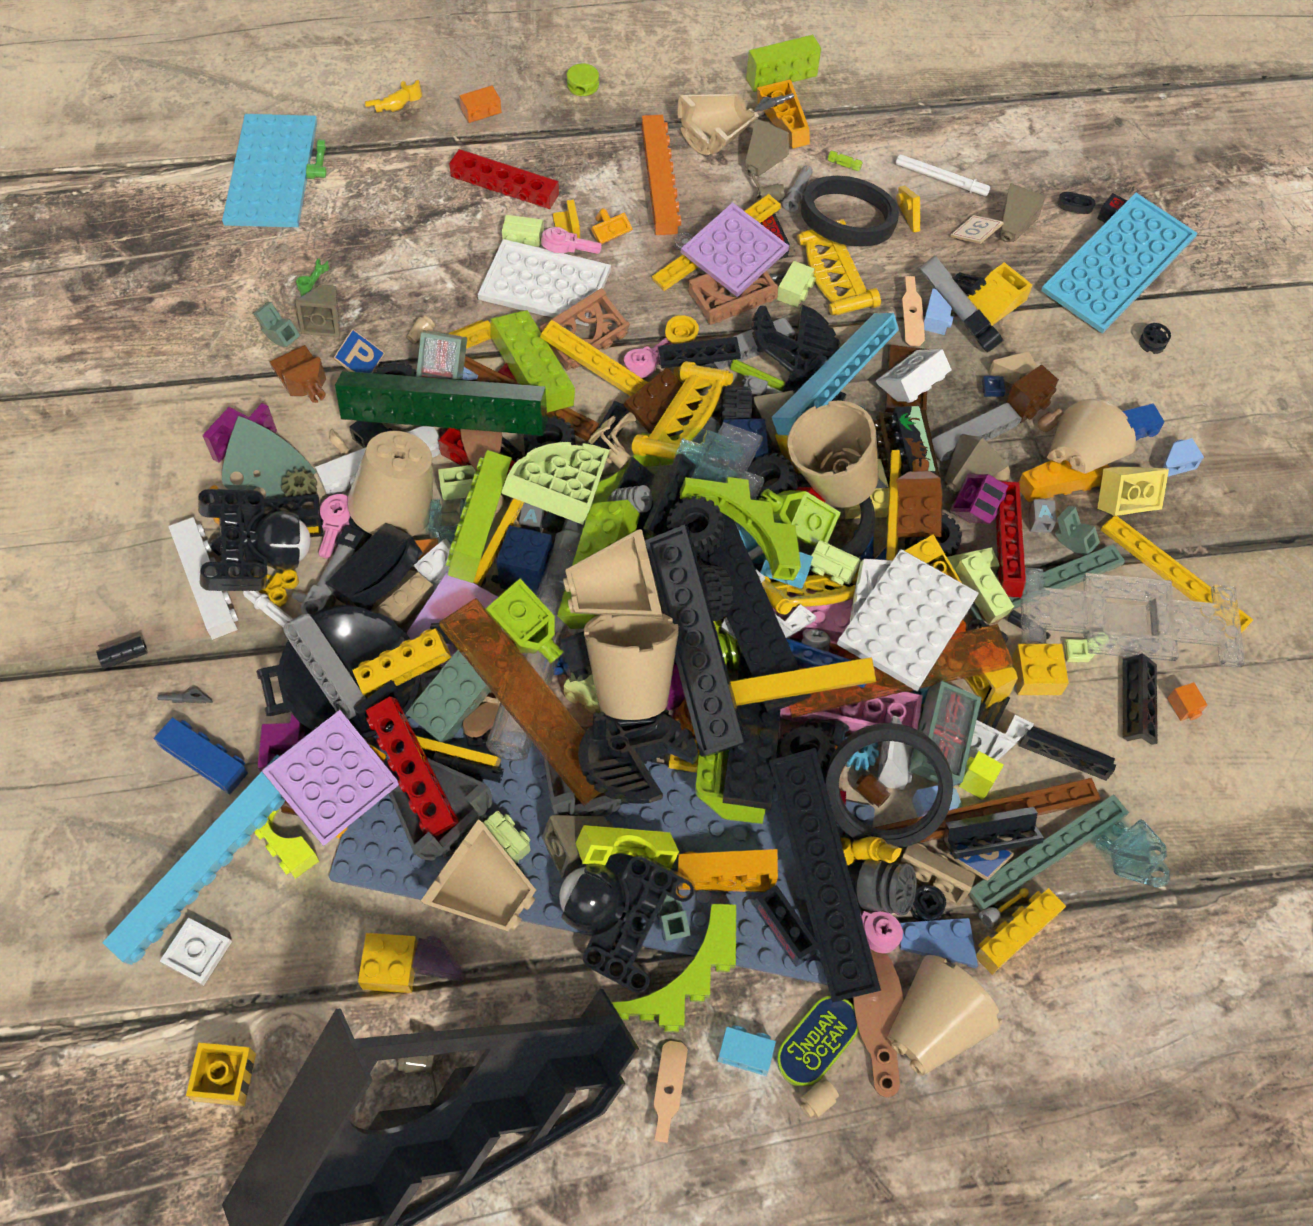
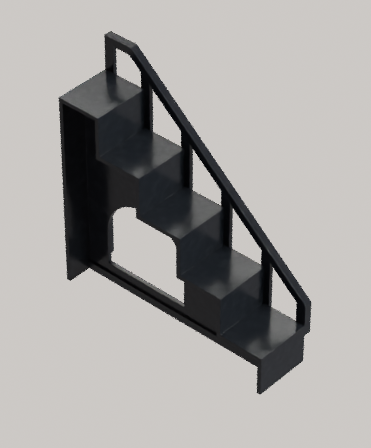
(329, 1172)

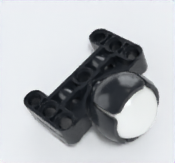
(269, 541)
(596, 902)

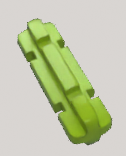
(845, 160)

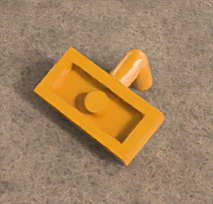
(611, 227)

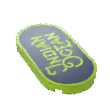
(817, 1042)

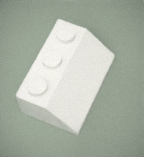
(915, 374)

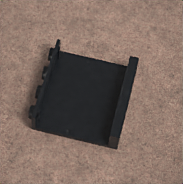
(665, 486)

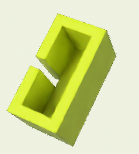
(980, 774)

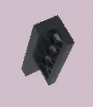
(699, 352)
(309, 517)
(1139, 700)
(1068, 753)
(990, 829)

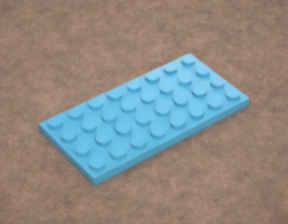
(270, 171)
(1119, 262)

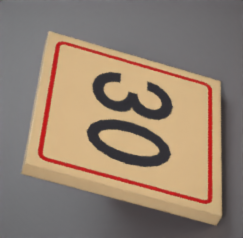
(977, 229)

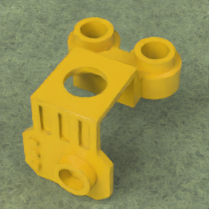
(278, 584)

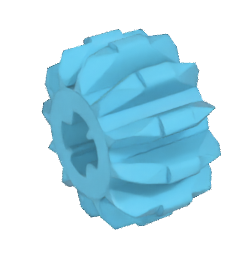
(865, 758)

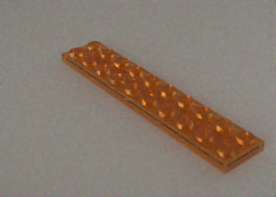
(964, 656)
(520, 692)

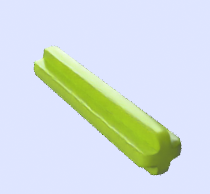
(745, 369)

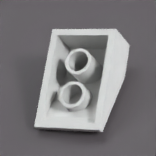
(895, 763)

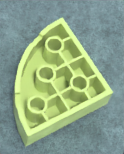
(558, 478)

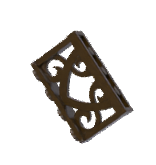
(886, 447)

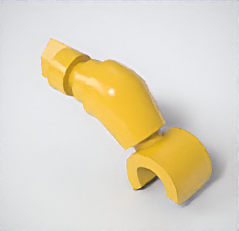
(398, 99)
(869, 848)

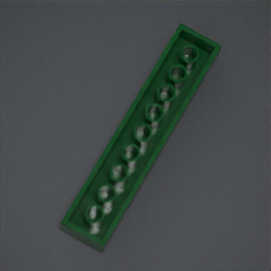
(442, 403)

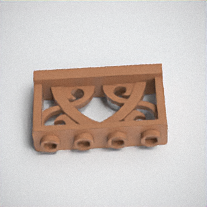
(592, 305)
(730, 305)

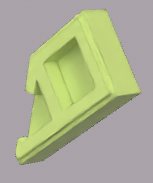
(1077, 650)

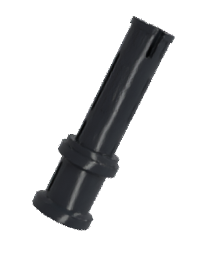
(470, 768)

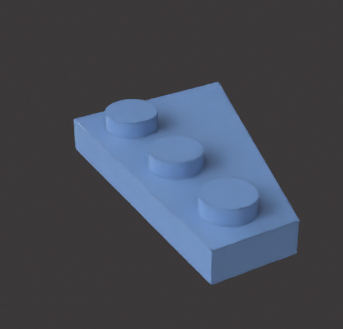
(944, 938)

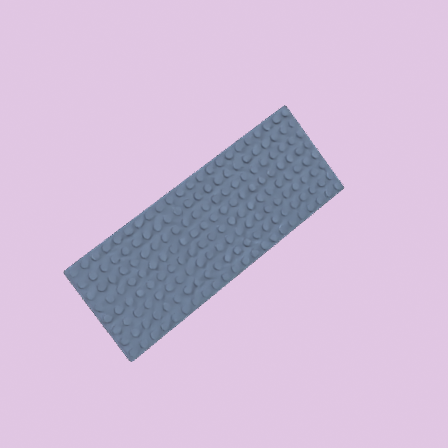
(380, 858)

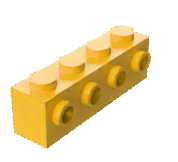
(403, 662)
(1019, 931)

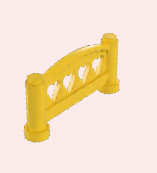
(857, 296)
(694, 378)
(783, 604)

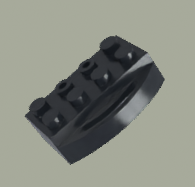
(375, 568)

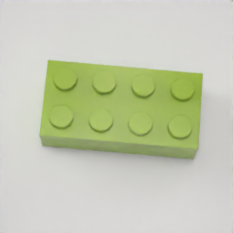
(783, 61)

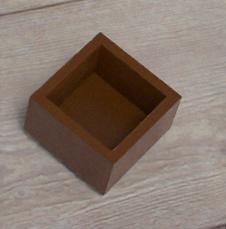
(1032, 392)

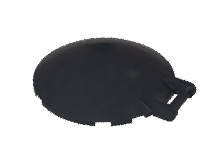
(355, 638)

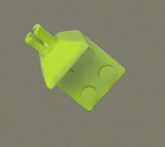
(811, 516)
(526, 621)

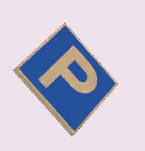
(358, 354)
(984, 864)

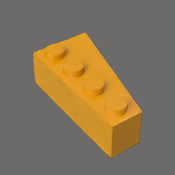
(787, 115)
(1057, 478)
(730, 870)

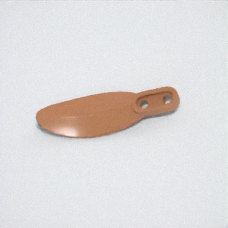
(478, 442)
(875, 1018)

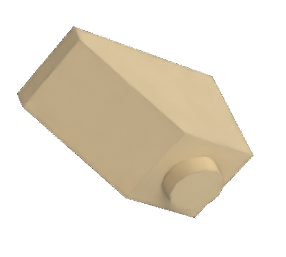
(1013, 367)

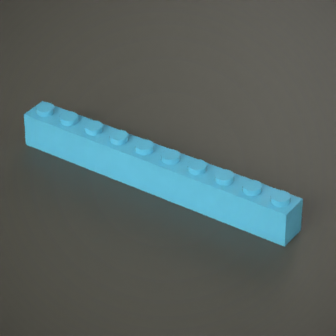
(837, 370)
(194, 870)

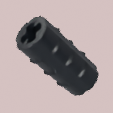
(122, 652)

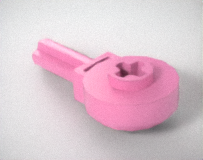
(561, 241)
(644, 361)
(335, 517)
(882, 931)

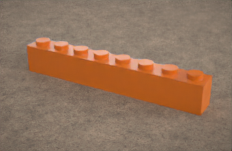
(660, 176)

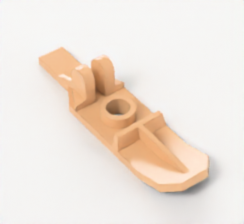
(913, 321)
(670, 1075)

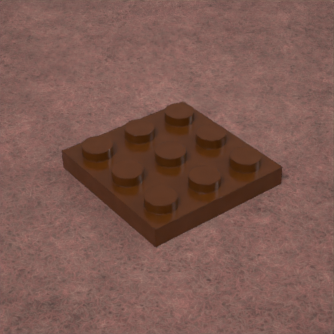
(654, 398)

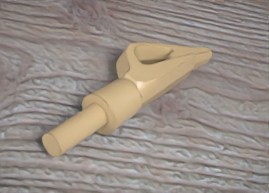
(338, 442)

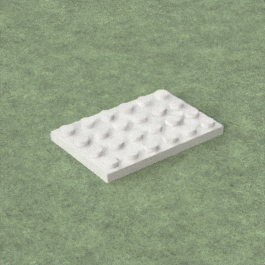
(541, 279)
(908, 619)

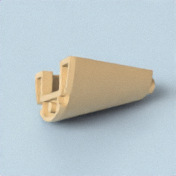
(713, 120)
(1092, 435)
(615, 581)
(482, 883)
(942, 1016)

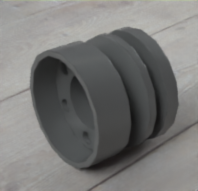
(886, 887)

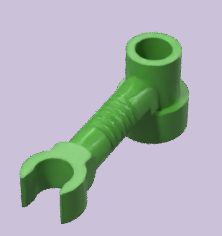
(317, 170)
(306, 283)

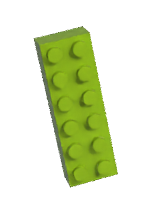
(532, 358)
(477, 516)
(604, 525)

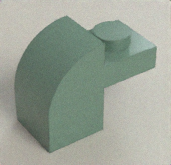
(276, 328)
(1074, 534)
(673, 919)

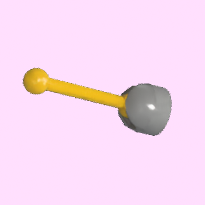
(991, 916)

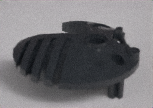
(802, 357)
(615, 757)

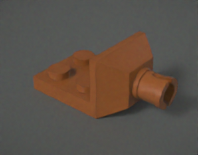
(301, 373)
(919, 502)

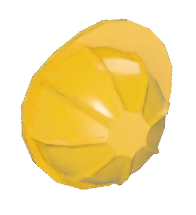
(681, 329)

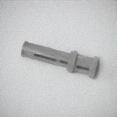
(796, 193)

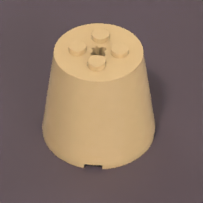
(836, 452)
(393, 484)
(631, 663)

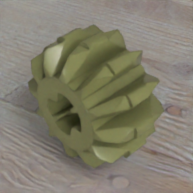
(292, 479)

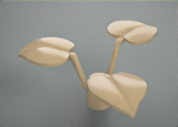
(616, 453)

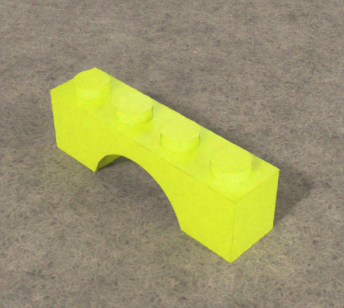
(598, 843)
(294, 852)

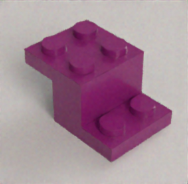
(219, 433)
(279, 739)

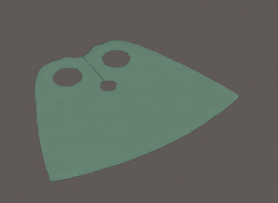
(260, 449)

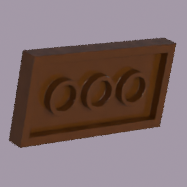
(896, 355)

